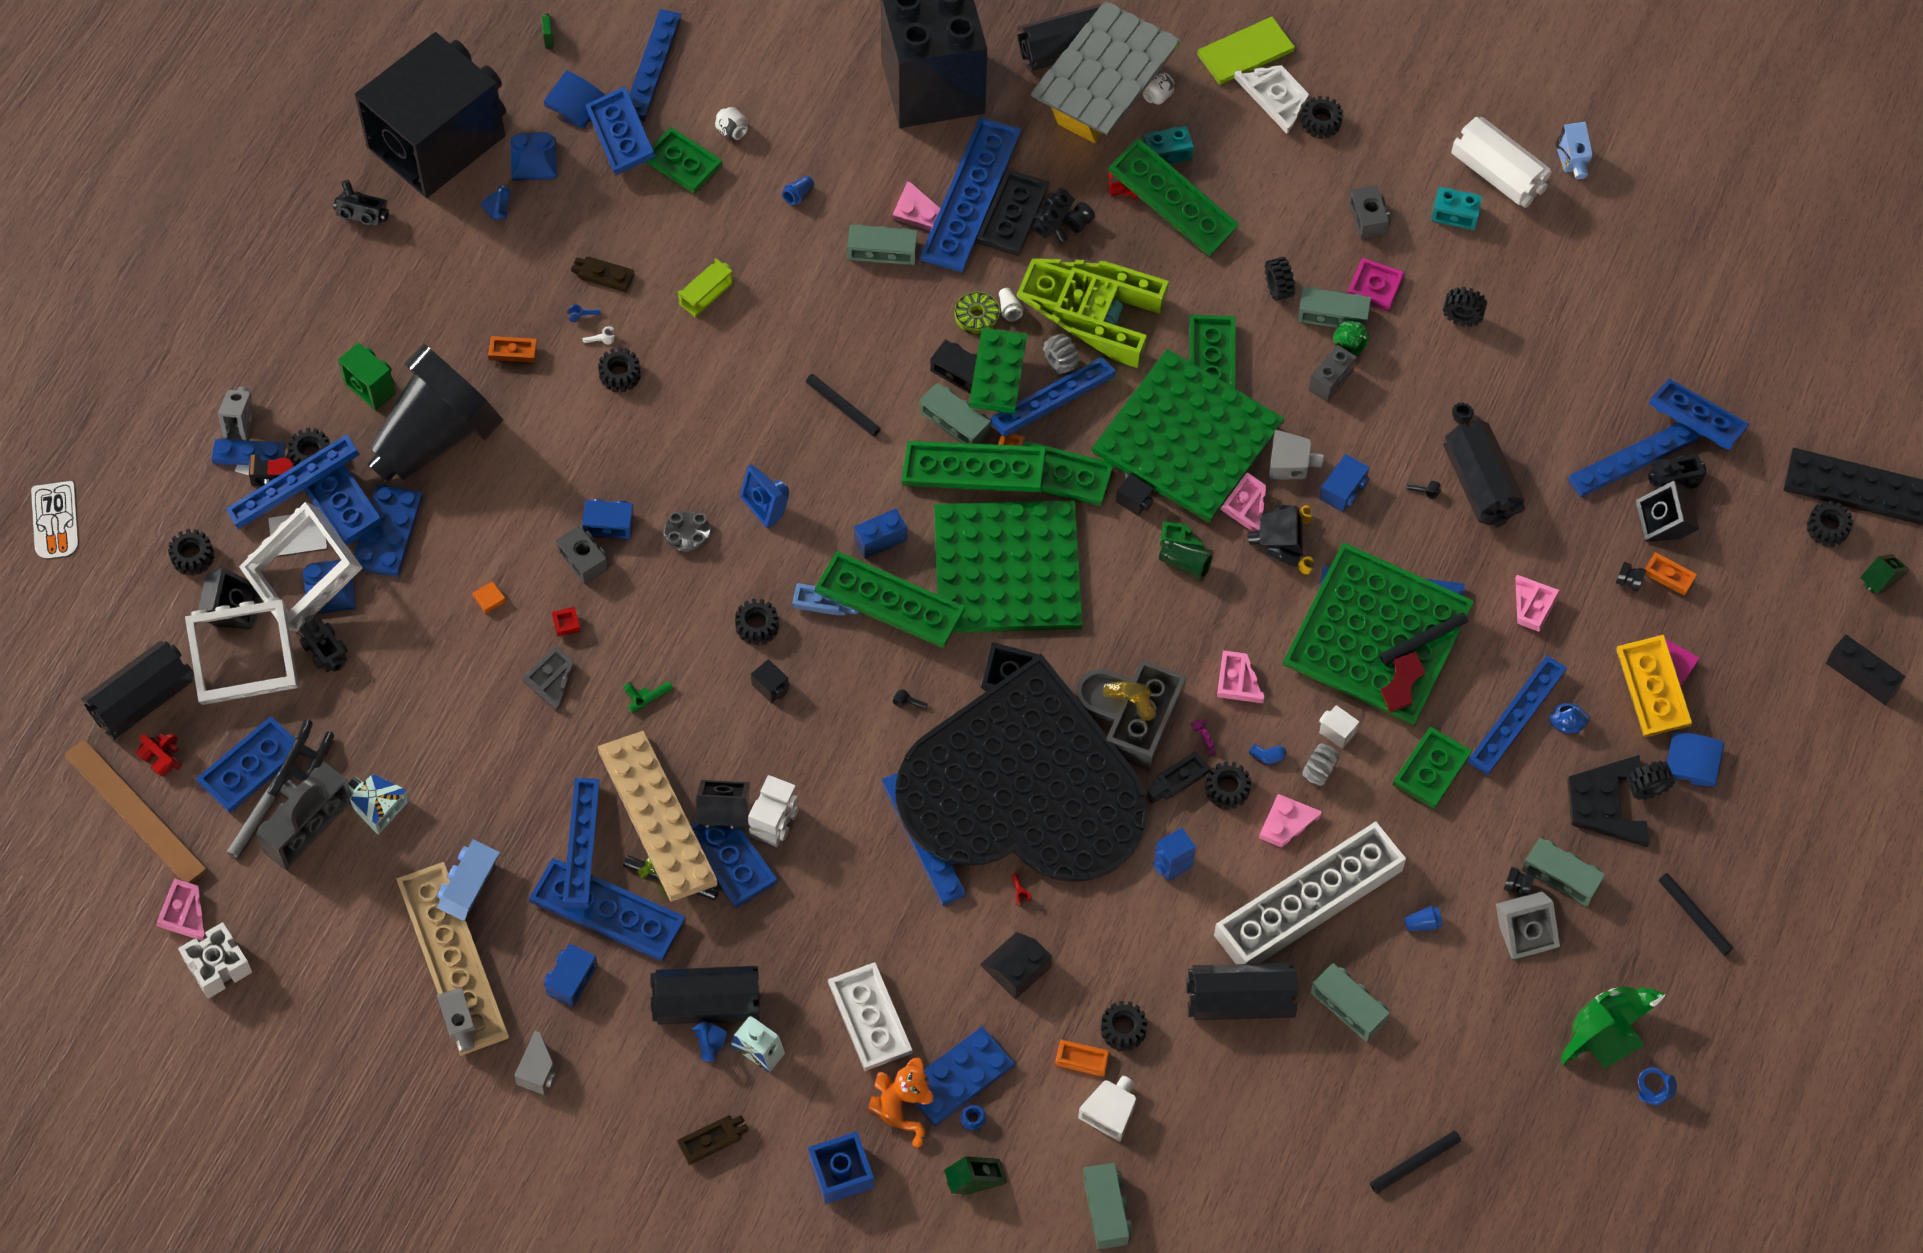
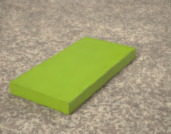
(1245, 50)

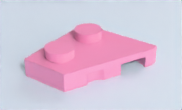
(915, 208)
(1246, 502)
(1533, 602)
(1238, 679)
(1287, 820)
(182, 910)

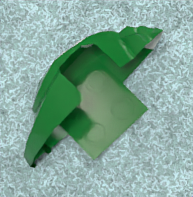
(1606, 1023)

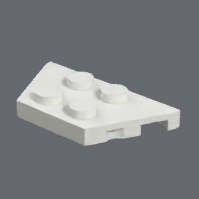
(1276, 93)

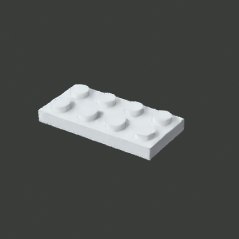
(870, 1016)

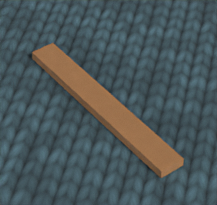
(135, 812)

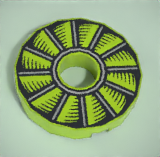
(976, 301)

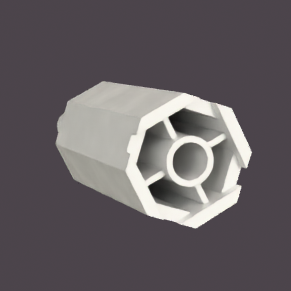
(1501, 161)

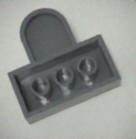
(1132, 737)
(304, 815)

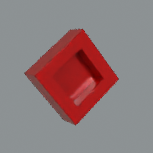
(565, 621)

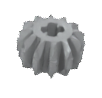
(1061, 353)
(1321, 764)

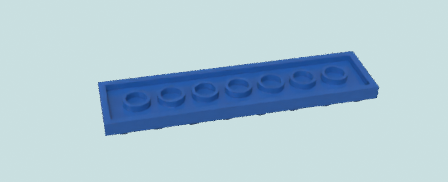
(971, 195)

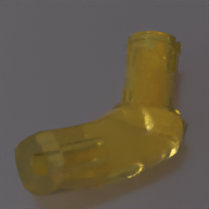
(1133, 692)

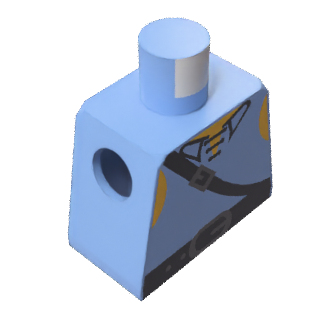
(1574, 149)

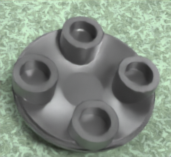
(687, 531)

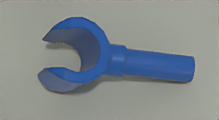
(577, 311)

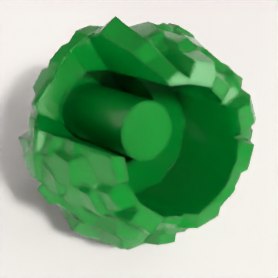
(1351, 337)

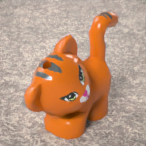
(909, 1086)

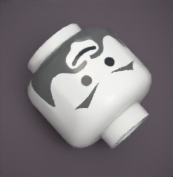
(1159, 89)
(731, 123)

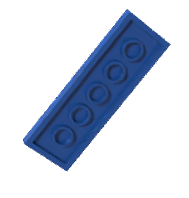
(612, 912)

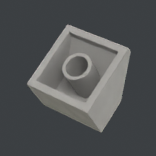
(1528, 925)

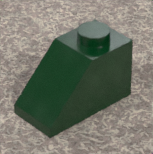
(1883, 573)
(974, 1175)

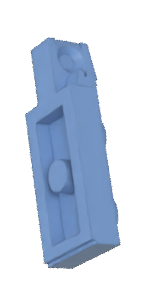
(807, 599)

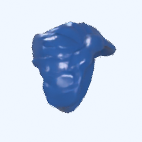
(497, 203)
(1571, 720)
(710, 1040)
(1662, 1095)

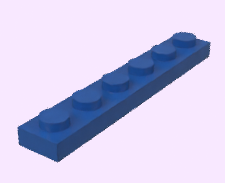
(654, 61)
(1054, 396)
(1632, 458)
(292, 481)
(1517, 715)
(581, 843)
(938, 871)

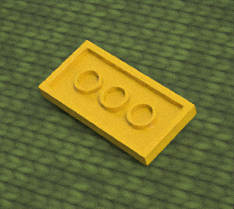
(1653, 686)

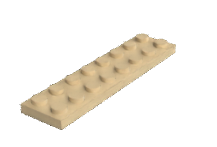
(657, 816)
(451, 953)

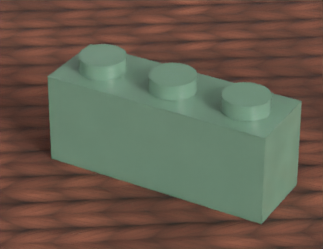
(882, 244)
(1332, 307)
(954, 415)
(1563, 871)
(1350, 1002)
(1107, 1205)

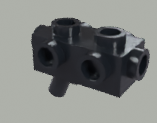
(360, 207)
(1050, 217)
(1685, 470)
(322, 643)

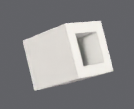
(1338, 726)

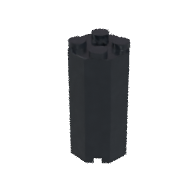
(1047, 39)
(1484, 473)
(138, 689)
(1242, 991)
(705, 995)

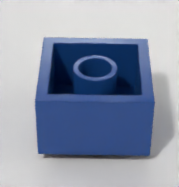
(841, 1167)

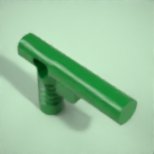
(644, 695)

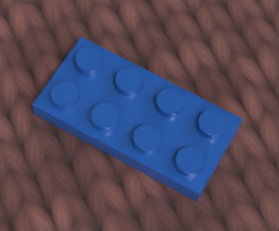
(620, 130)
(1699, 414)
(344, 505)
(386, 545)
(247, 765)
(734, 862)
(963, 1074)

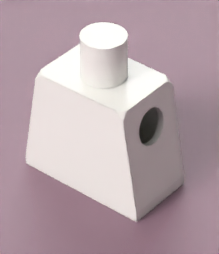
(1110, 1108)

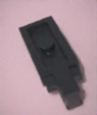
(1178, 777)

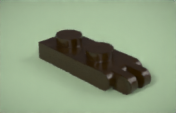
(603, 273)
(712, 1138)

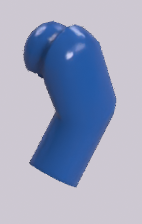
(1269, 755)

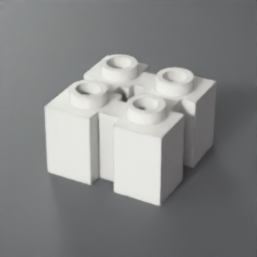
(773, 811)
(201, 959)

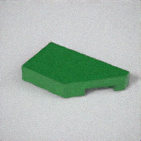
(547, 30)
(1180, 533)

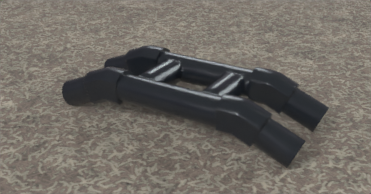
(299, 748)

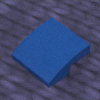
(570, 98)
(1695, 758)

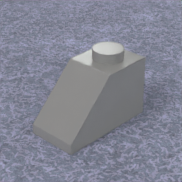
(536, 1067)

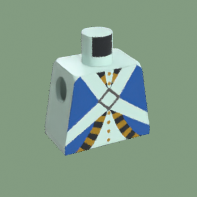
(377, 800)
(756, 1041)

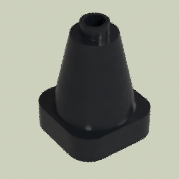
(429, 417)

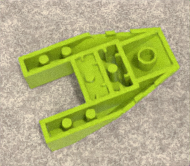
(1081, 296)

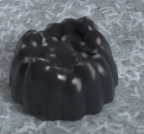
(1462, 413)

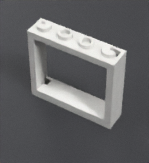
(282, 537)
(249, 689)

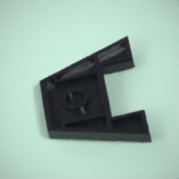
(1596, 802)

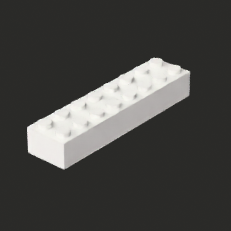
(1310, 896)

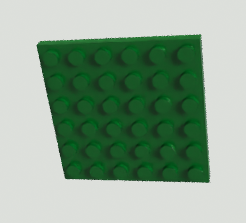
(1188, 435)
(1009, 564)
(1364, 612)

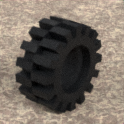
(1325, 107)
(1279, 278)
(1465, 306)
(619, 358)
(304, 440)
(1825, 534)
(191, 540)
(756, 634)
(1228, 772)
(1650, 780)
(1123, 1011)

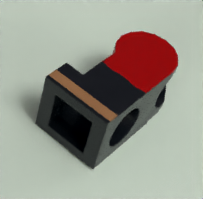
(266, 470)

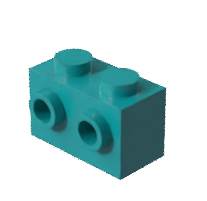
(1171, 144)
(1456, 208)

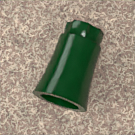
(1187, 558)

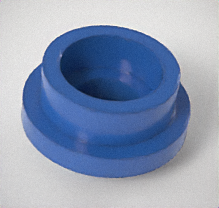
(976, 1111)

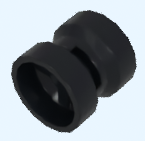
(1081, 215)
(1631, 576)
(1519, 882)

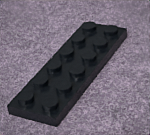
(1855, 485)

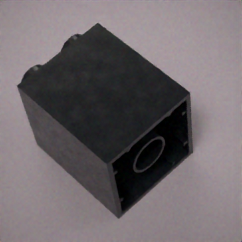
(933, 59)
(432, 113)

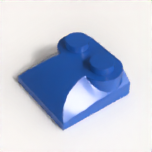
(533, 156)
(763, 496)
(342, 600)

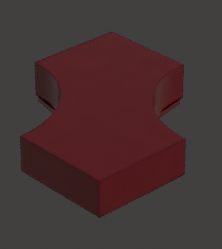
(1406, 672)

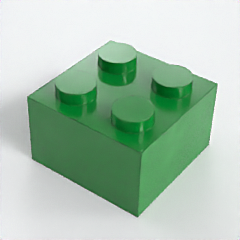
(367, 376)

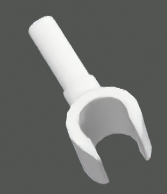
(602, 337)

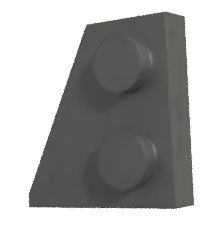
(550, 677)

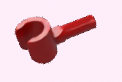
(1019, 889)

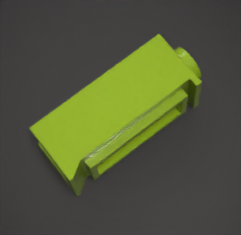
(706, 287)

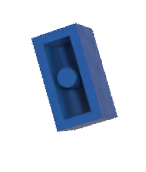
(1344, 483)
(608, 519)
(880, 533)
(1174, 854)
(570, 974)

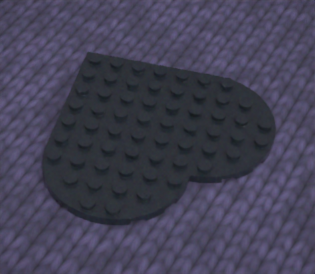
(1023, 777)

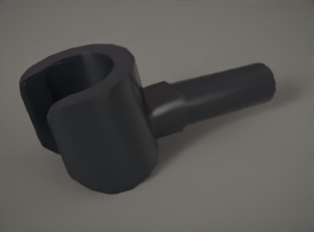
(1430, 491)
(903, 696)

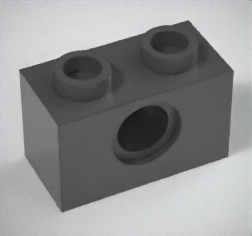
(1369, 223)
(1332, 373)
(584, 566)

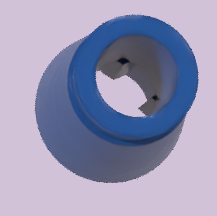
(797, 190)
(1424, 920)

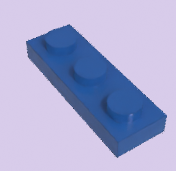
(239, 451)

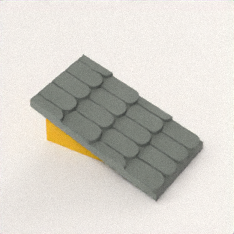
(1104, 71)

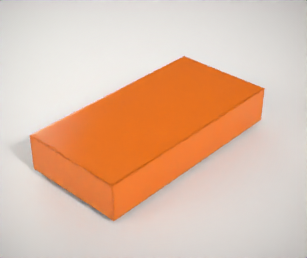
(1082, 1058)

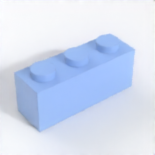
(467, 879)

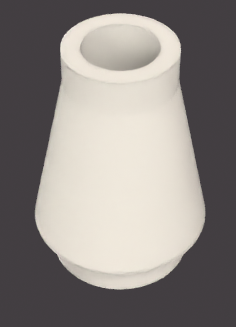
(1010, 306)

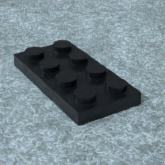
(1012, 212)

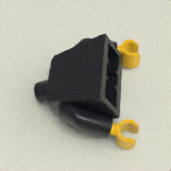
(1283, 535)

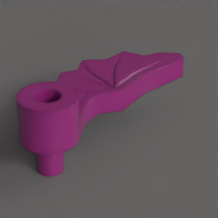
(1197, 725)

